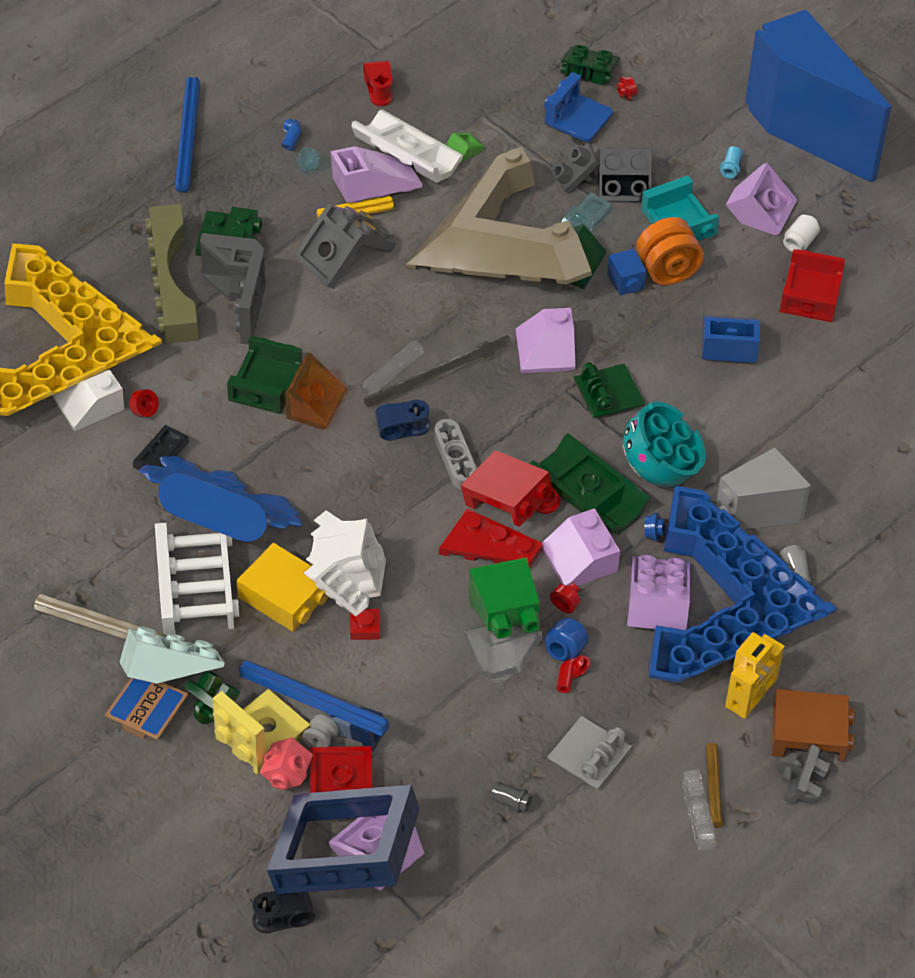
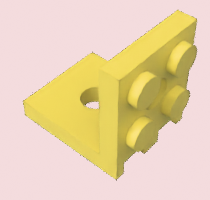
(244, 729)

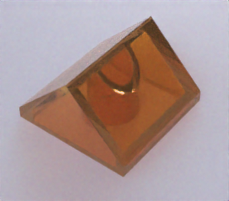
(313, 394)

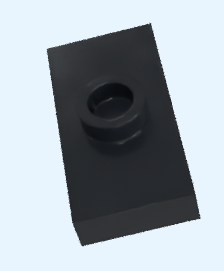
(165, 443)

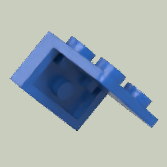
(574, 112)

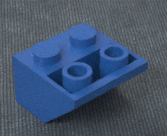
(730, 338)

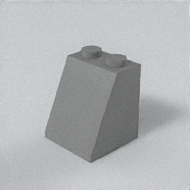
(764, 492)

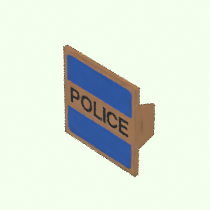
(146, 707)

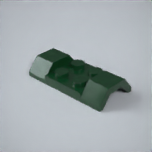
(592, 483)

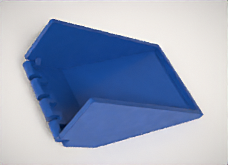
(816, 96)

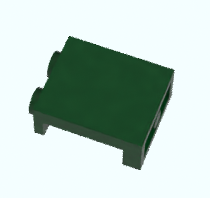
(265, 375)

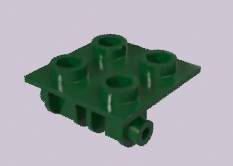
(600, 61)
(608, 389)

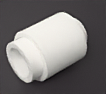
(801, 233)

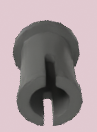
(512, 797)

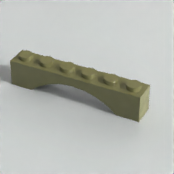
(178, 310)

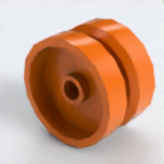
(670, 251)

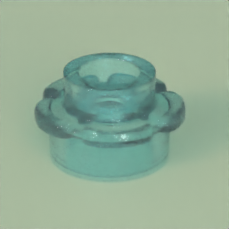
(307, 159)

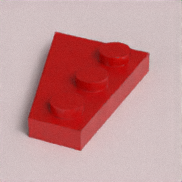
(487, 539)

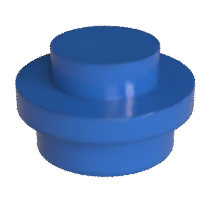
(654, 527)

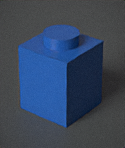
(626, 272)

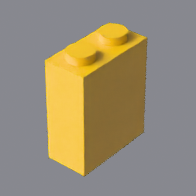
(280, 588)

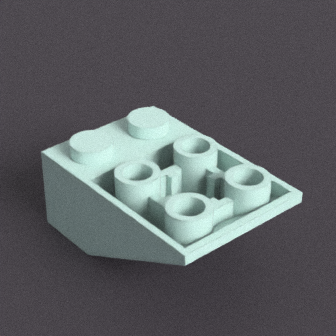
(165, 658)

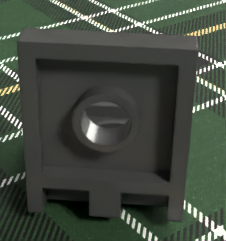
(346, 233)

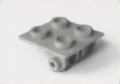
(590, 751)

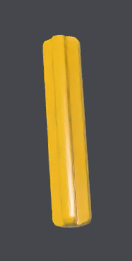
(370, 206)

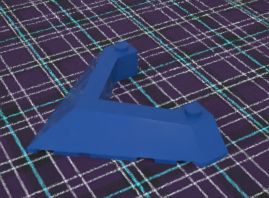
(764, 590)

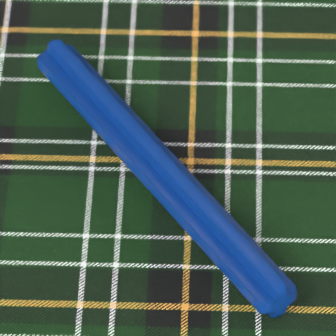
(187, 135)
(314, 698)

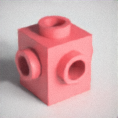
(286, 764)

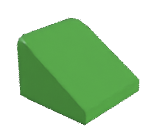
(465, 145)

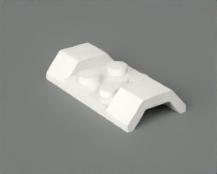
(409, 145)

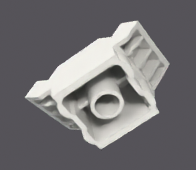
(346, 561)

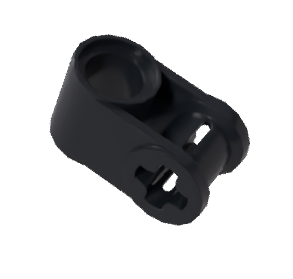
(284, 910)

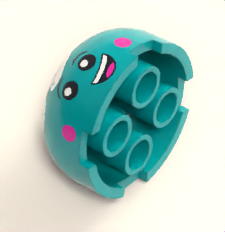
(663, 445)

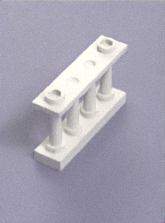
(171, 589)

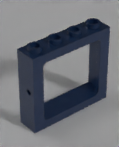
(352, 871)

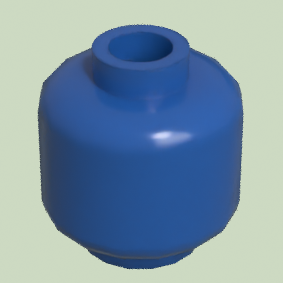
(566, 639)

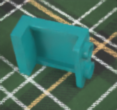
(678, 201)

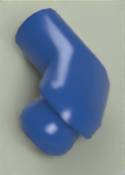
(293, 130)

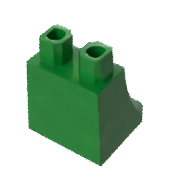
(505, 597)

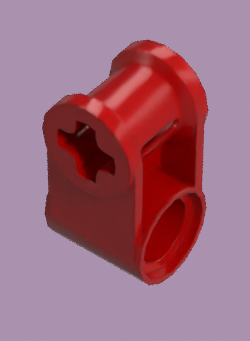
(379, 82)

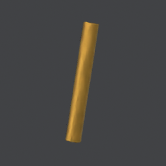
(714, 784)

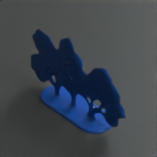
(218, 500)

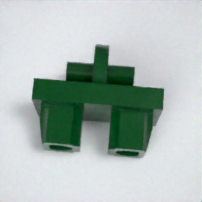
(205, 691)

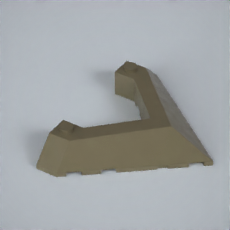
(479, 246)

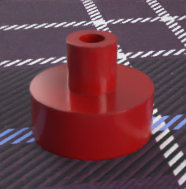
(143, 403)
(565, 597)

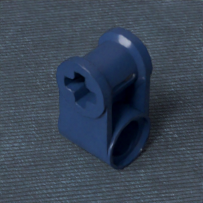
(400, 420)

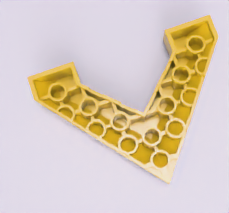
(89, 322)

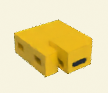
(754, 673)

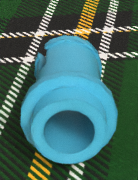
(730, 166)

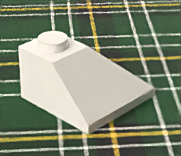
(90, 400)

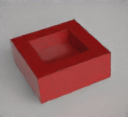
(365, 625)

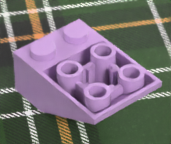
(370, 174)
(659, 593)

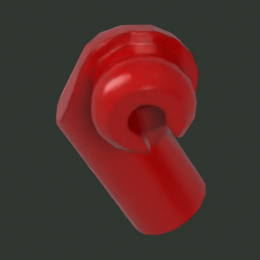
(570, 670)

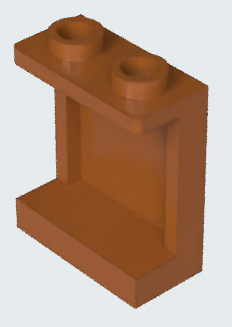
(811, 719)

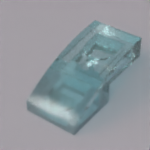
(589, 212)

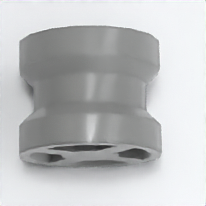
(320, 732)

